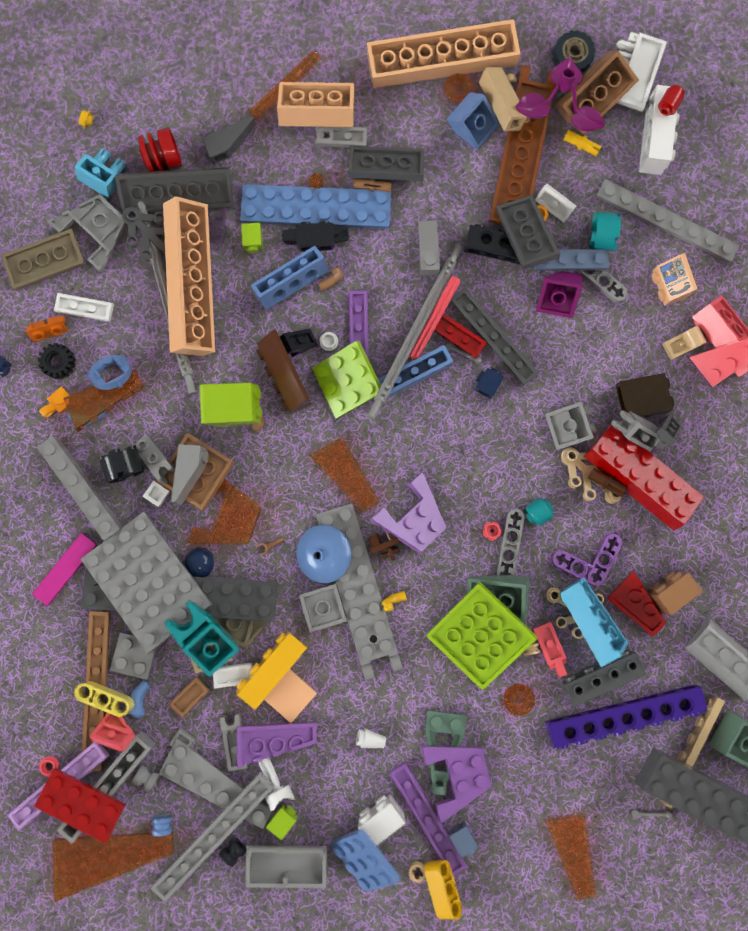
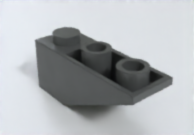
(225, 141)

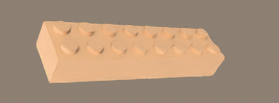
(443, 53)
(188, 277)

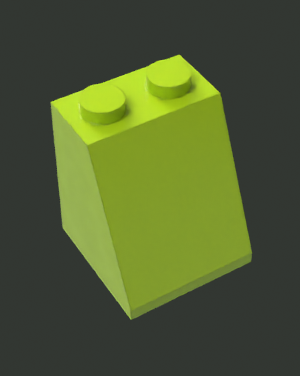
(230, 404)

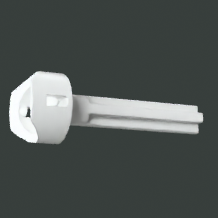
(278, 792)

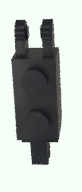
(320, 234)

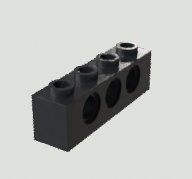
(493, 249)

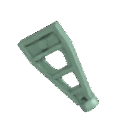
(444, 723)

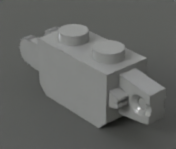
(638, 430)

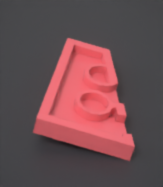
(722, 361)

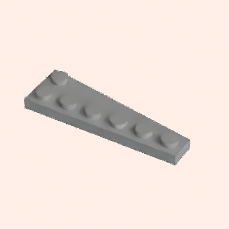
(203, 778)

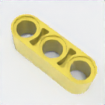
(95, 700)

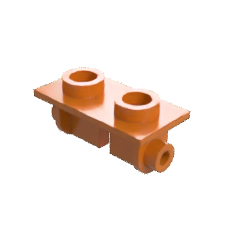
(54, 327)

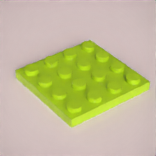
(481, 636)

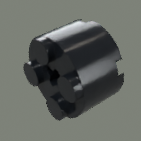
(121, 464)

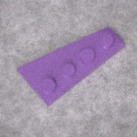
(270, 740)

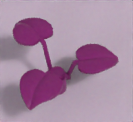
(566, 77)

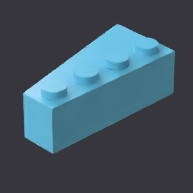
(594, 622)

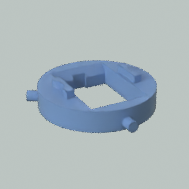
(108, 361)

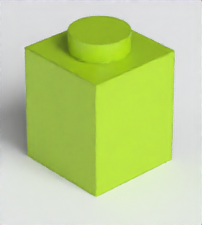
(252, 237)
(282, 821)

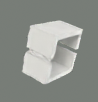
(381, 819)

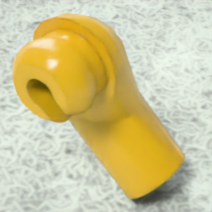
(392, 599)

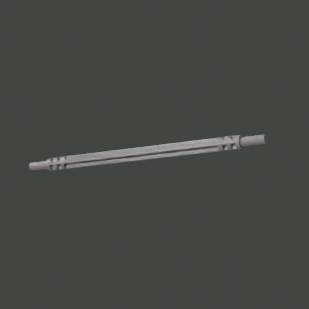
(160, 274)
(388, 383)

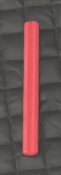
(434, 318)

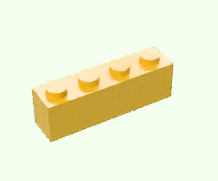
(270, 670)

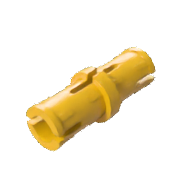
(582, 142)

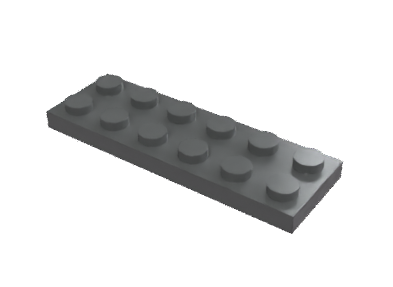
(205, 186)

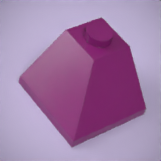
(560, 294)

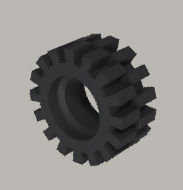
(45, 361)

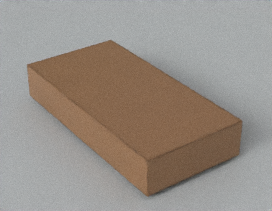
(189, 696)

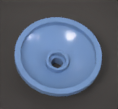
(334, 552)

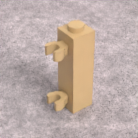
(502, 98)

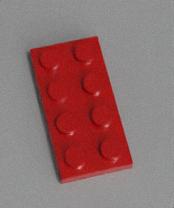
(80, 805)

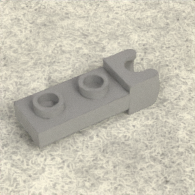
(154, 458)
(229, 733)

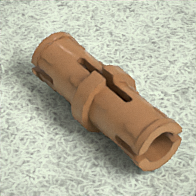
(361, 183)

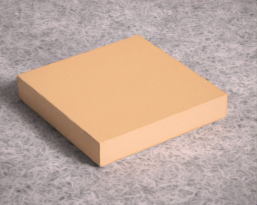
(290, 696)

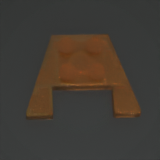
(234, 522)

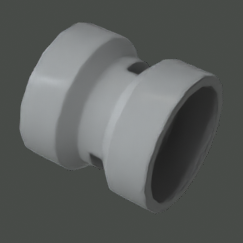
(145, 778)

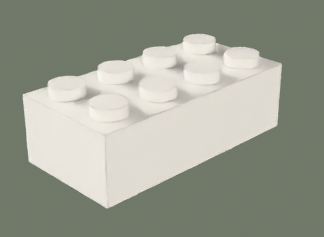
(658, 136)

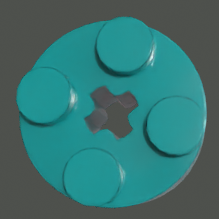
(605, 230)

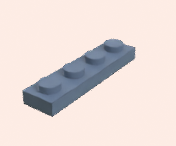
(578, 260)

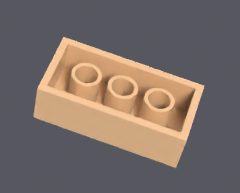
(316, 104)

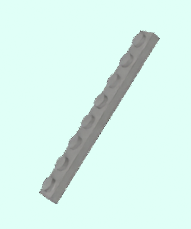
(667, 221)
(212, 836)

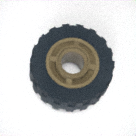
(578, 43)

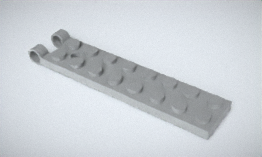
(361, 595)

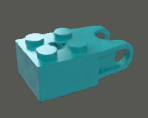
(198, 634)

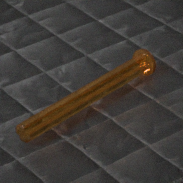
(293, 76)

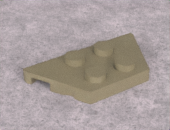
(242, 630)

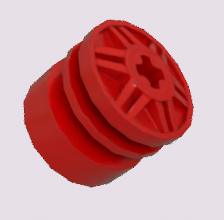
(159, 151)

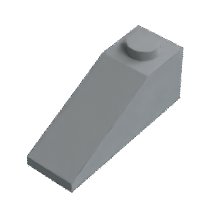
(428, 248)
(189, 467)

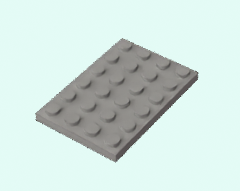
(145, 581)

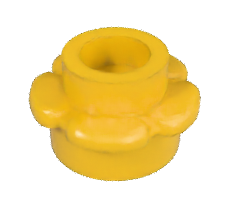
(86, 118)

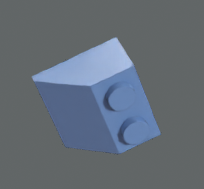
(474, 119)

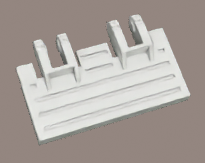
(644, 62)

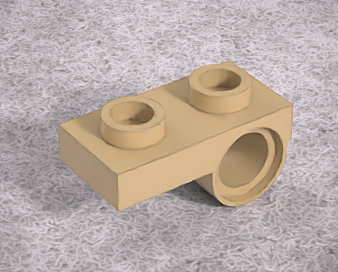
(684, 342)

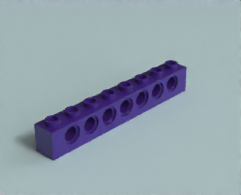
(694, 707)

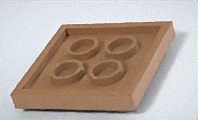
(211, 478)

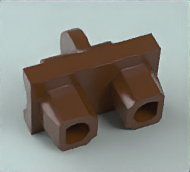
(377, 545)

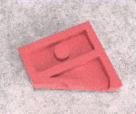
(113, 733)

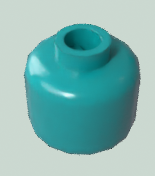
(539, 511)

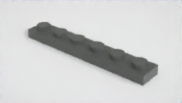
(494, 336)

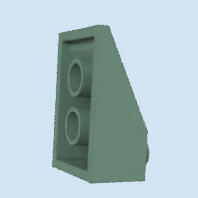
(509, 589)
(732, 738)

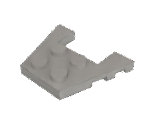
(100, 222)

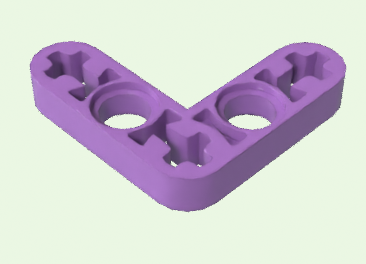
(588, 568)

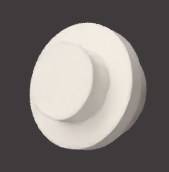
(329, 341)

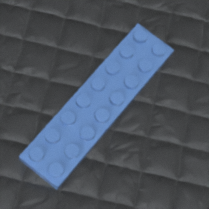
(303, 204)

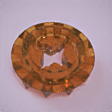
(455, 81)
(511, 695)

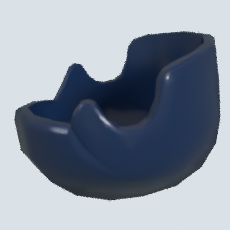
(199, 562)

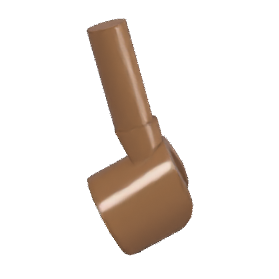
(269, 545)

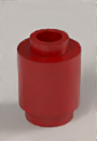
(671, 100)

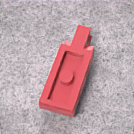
(551, 647)

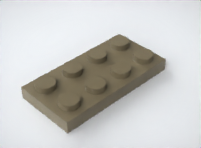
(43, 259)

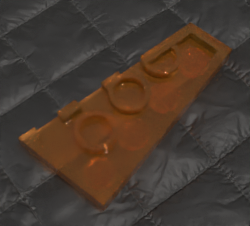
(92, 402)
(344, 470)
(574, 851)

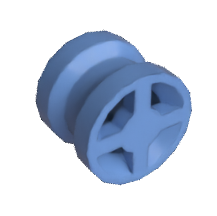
(161, 825)

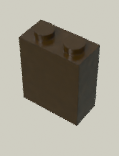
(645, 395)

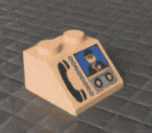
(674, 280)

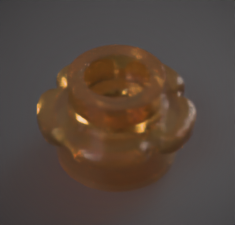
(316, 181)

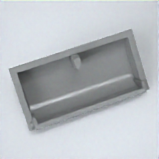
(721, 656)
(286, 866)

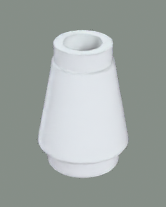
(370, 739)

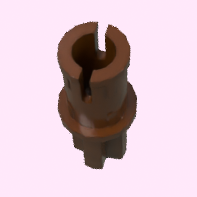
(607, 482)

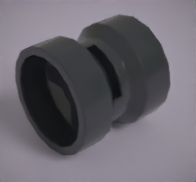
(233, 851)

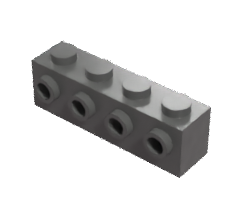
(603, 679)

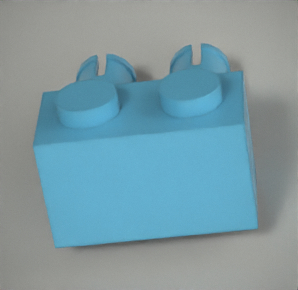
(98, 176)

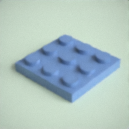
(364, 860)

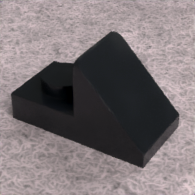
(298, 341)

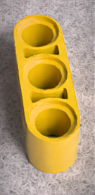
(443, 889)

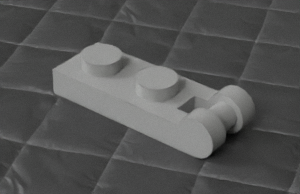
(341, 136)

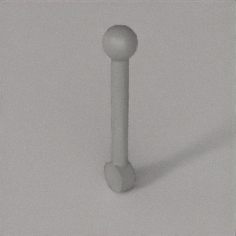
(449, 346)
(635, 813)

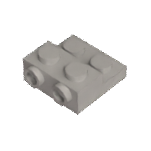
(571, 425)

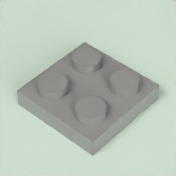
(322, 608)
(131, 657)

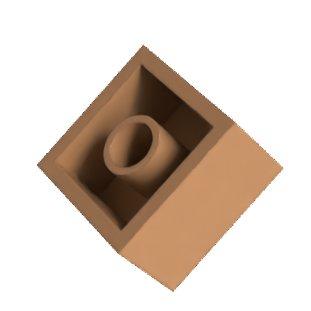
(674, 592)

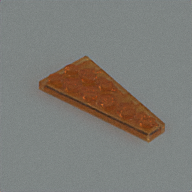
(93, 862)

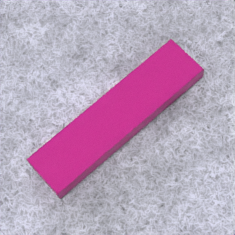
(64, 569)

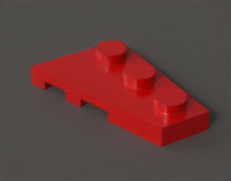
(637, 604)

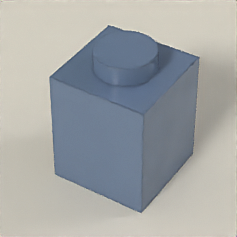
(463, 840)

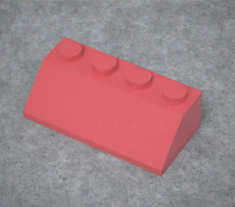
(721, 326)

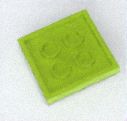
(347, 379)

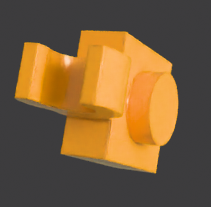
(56, 403)

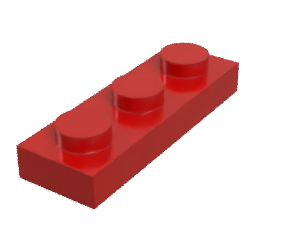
(460, 336)

